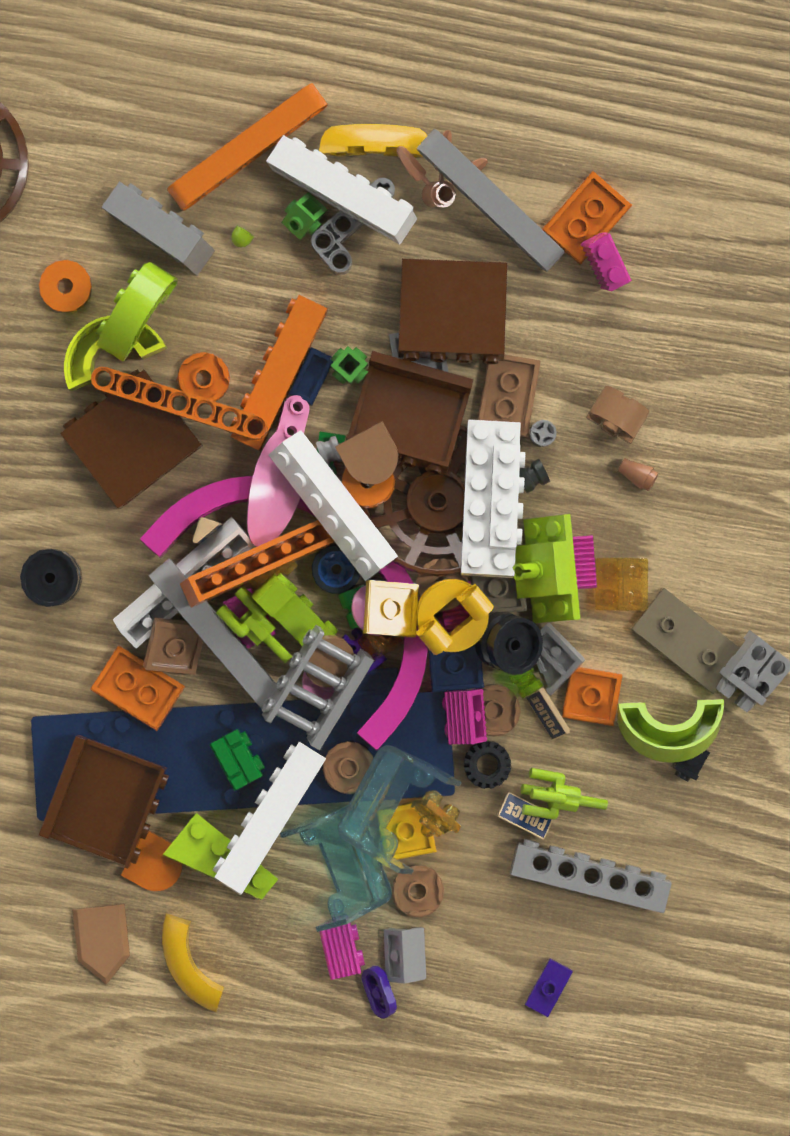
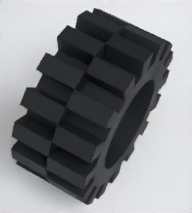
(494, 779)

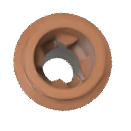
(639, 474)

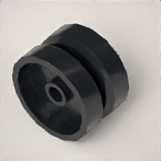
(66, 582)
(510, 643)

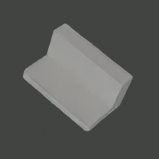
(405, 954)

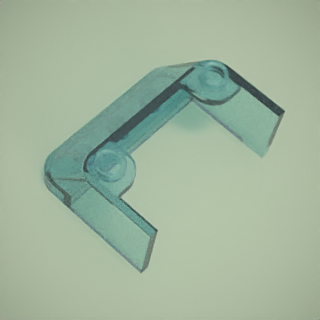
(377, 799)
(356, 876)

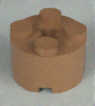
(618, 414)

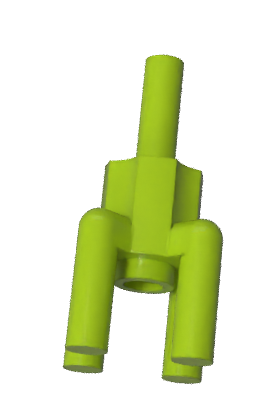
(253, 624)
(557, 796)

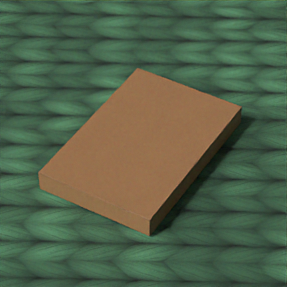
(510, 391)

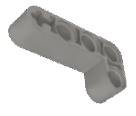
(337, 237)

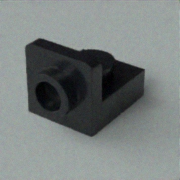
(691, 767)

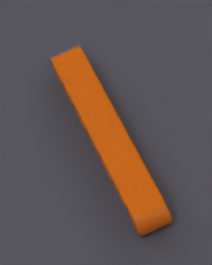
(247, 147)
(168, 395)

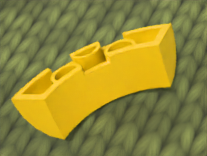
(370, 138)
(182, 967)

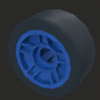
(326, 578)

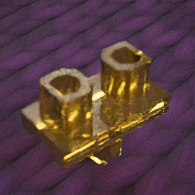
(434, 819)

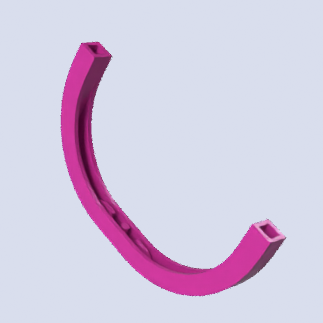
(220, 494)

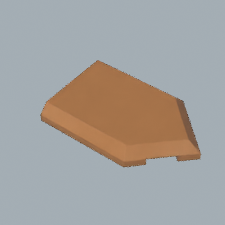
(101, 939)

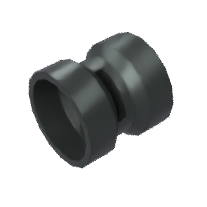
(534, 475)

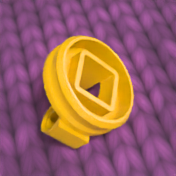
(466, 633)

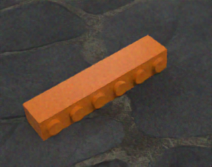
(281, 367)
(255, 563)

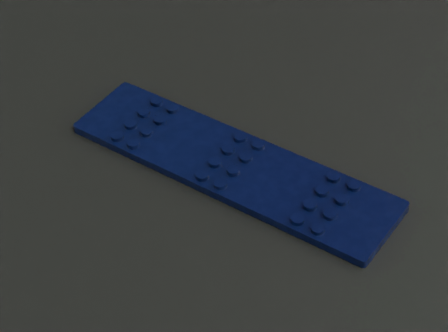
(194, 772)

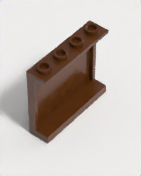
(453, 310)
(418, 408)
(129, 442)
(104, 801)

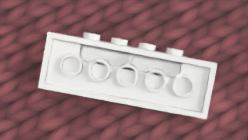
(492, 498)

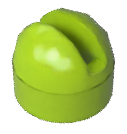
(241, 237)

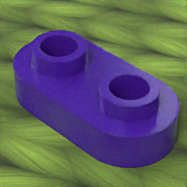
(379, 992)

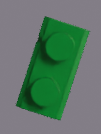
(237, 759)

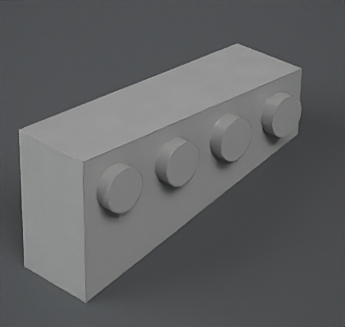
(158, 227)

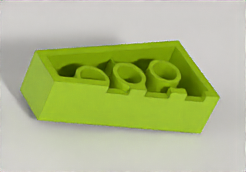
(201, 847)

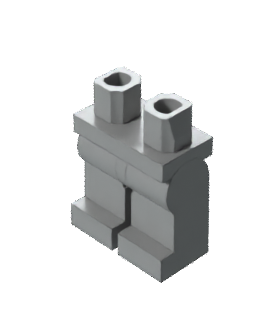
(754, 670)

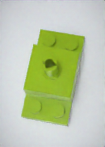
(547, 569)

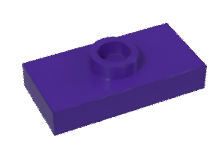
(548, 987)

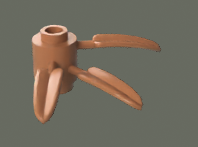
(438, 193)

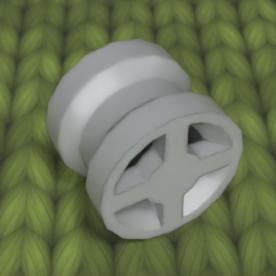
(543, 429)
(328, 451)

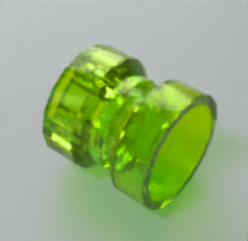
(526, 683)

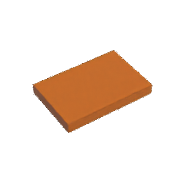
(589, 211)
(137, 691)

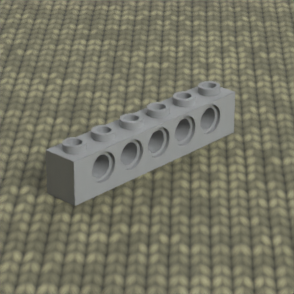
(654, 899)

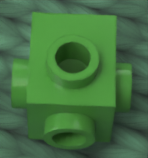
(302, 221)
(355, 356)

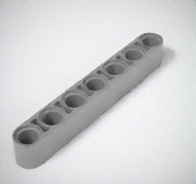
(490, 200)
(215, 635)

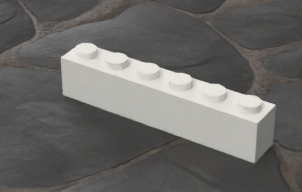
(341, 189)
(332, 505)
(137, 619)
(269, 818)

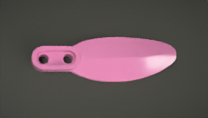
(271, 495)

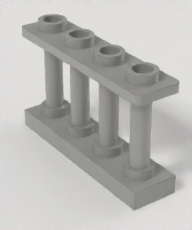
(330, 708)

